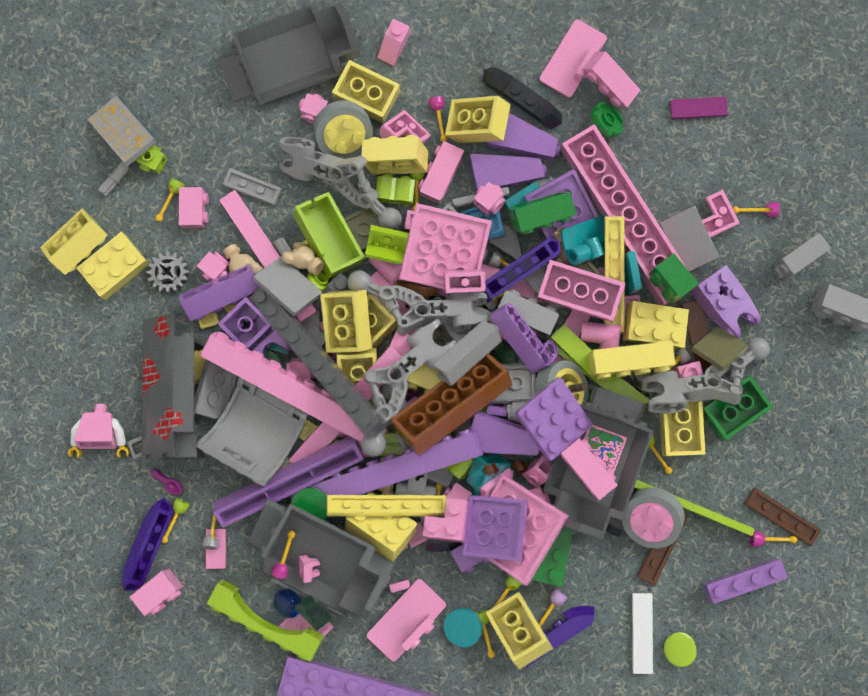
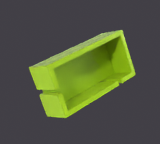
(328, 235)

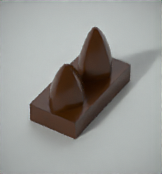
(423, 290)

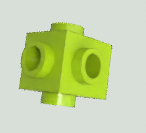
(152, 160)

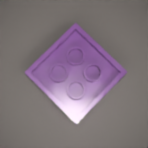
(567, 183)
(553, 418)
(495, 528)

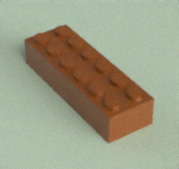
(449, 406)

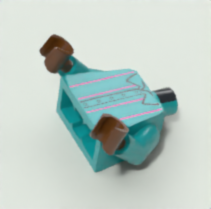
(487, 468)

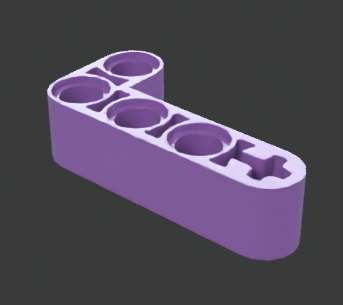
(523, 340)

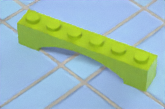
(227, 600)

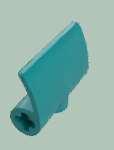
(584, 240)

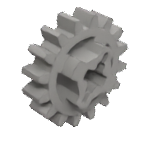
(175, 264)

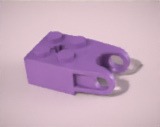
(725, 301)
(259, 335)

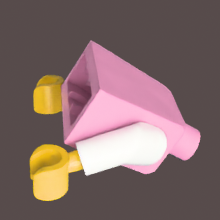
(97, 431)

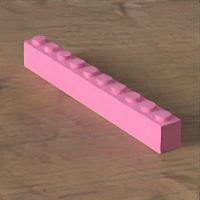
(279, 382)

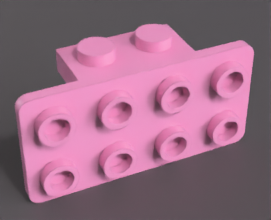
(566, 66)
(407, 620)

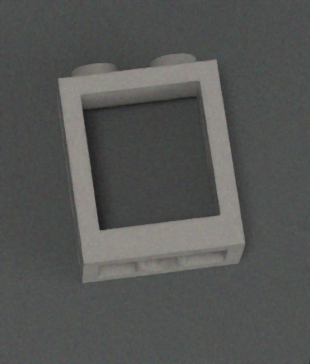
(800, 257)

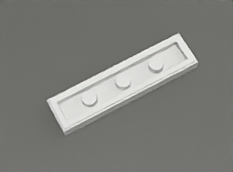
(642, 633)

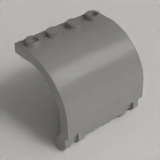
(254, 433)

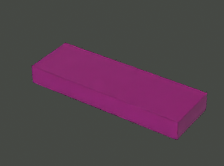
(698, 108)

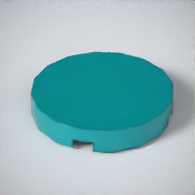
(463, 627)

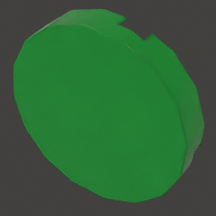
(607, 119)
(312, 501)

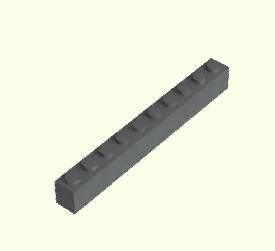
(321, 365)

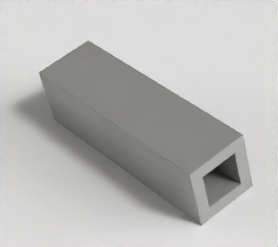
(467, 352)

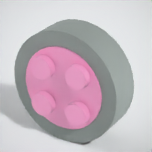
(653, 518)

